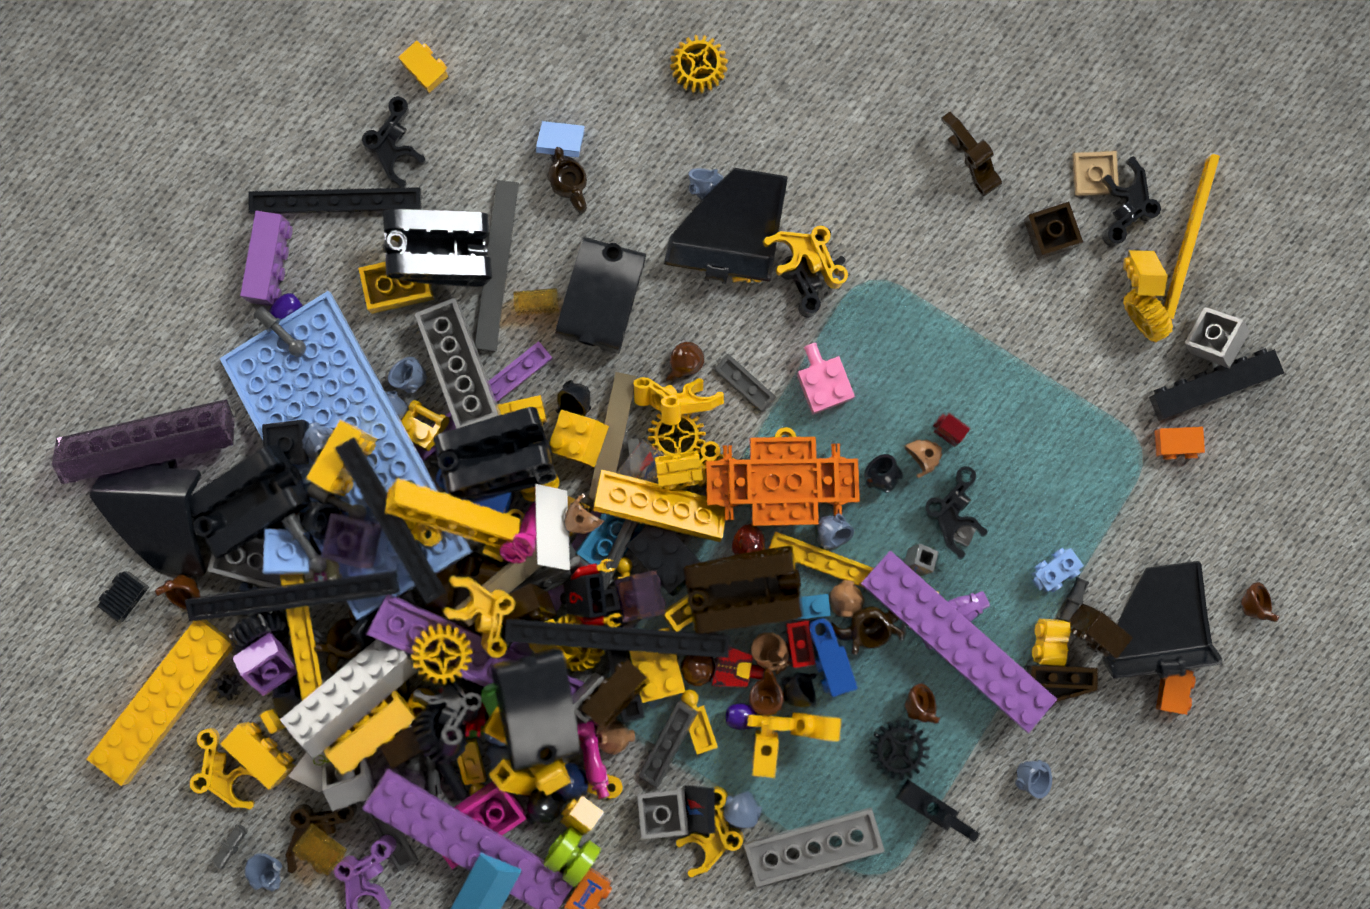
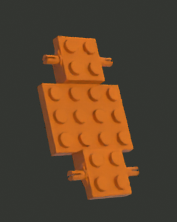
(782, 481)

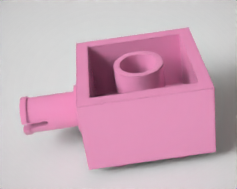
(824, 381)

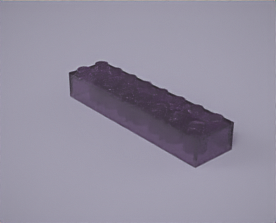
(143, 441)

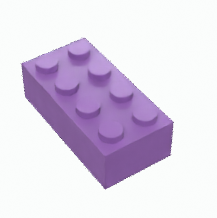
(266, 258)

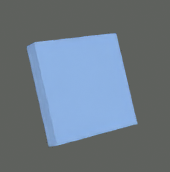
(561, 135)
(283, 554)

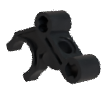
(388, 137)
(1136, 201)
(807, 283)
(951, 507)
(457, 710)
(942, 814)

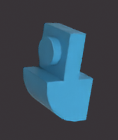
(816, 606)

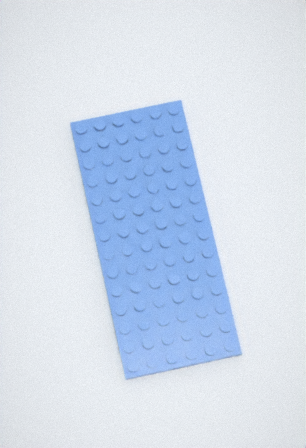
(329, 386)

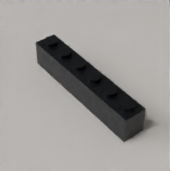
(1216, 384)

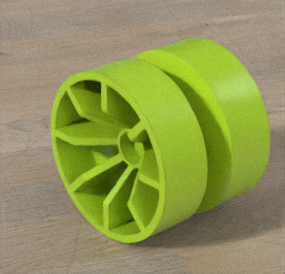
(577, 859)

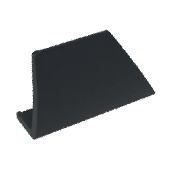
(729, 228)
(153, 514)
(1166, 624)

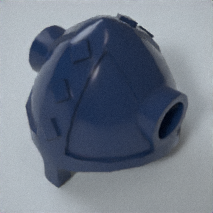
(578, 785)

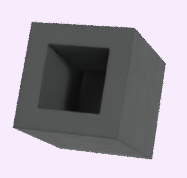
(921, 559)

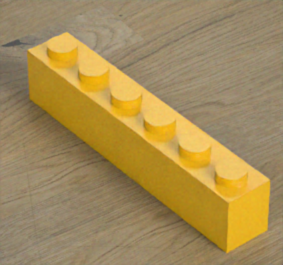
(451, 514)

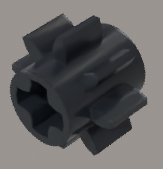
(226, 680)

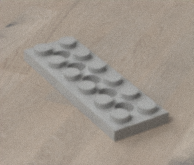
(816, 832)

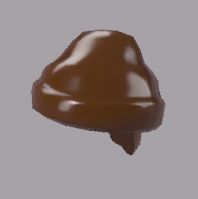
(685, 360)
(179, 590)
(1258, 603)
(697, 669)
(766, 695)
(921, 704)

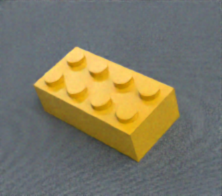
(370, 732)

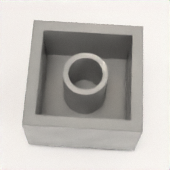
(1217, 337)
(347, 788)
(662, 814)

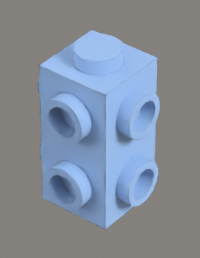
(1051, 574)

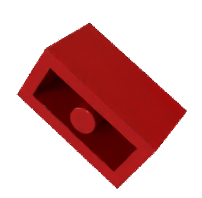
(800, 644)

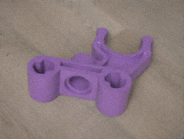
(363, 870)

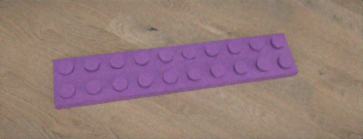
(401, 622)
(958, 641)
(463, 838)

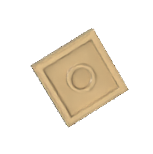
(1090, 169)

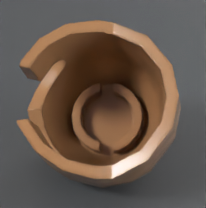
(771, 652)

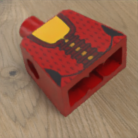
(736, 669)

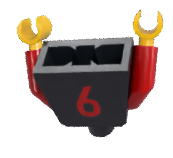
(586, 596)

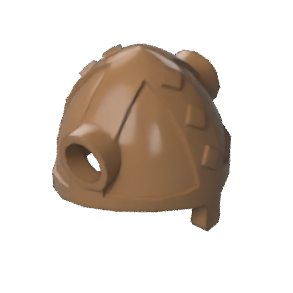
(926, 454)
(580, 520)
(846, 599)
(614, 737)

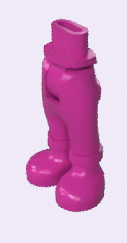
(523, 542)
(594, 768)

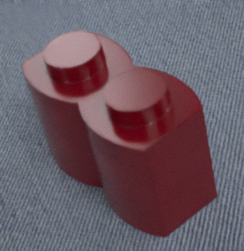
(950, 429)

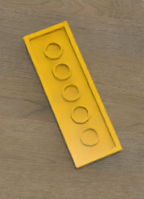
(658, 507)

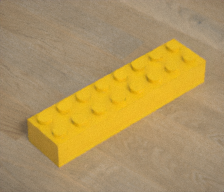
(161, 701)

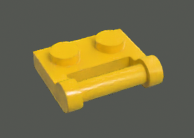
(419, 432)

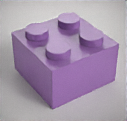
(265, 664)

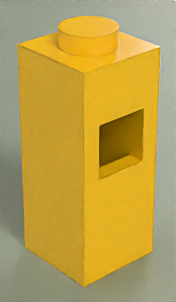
(513, 781)

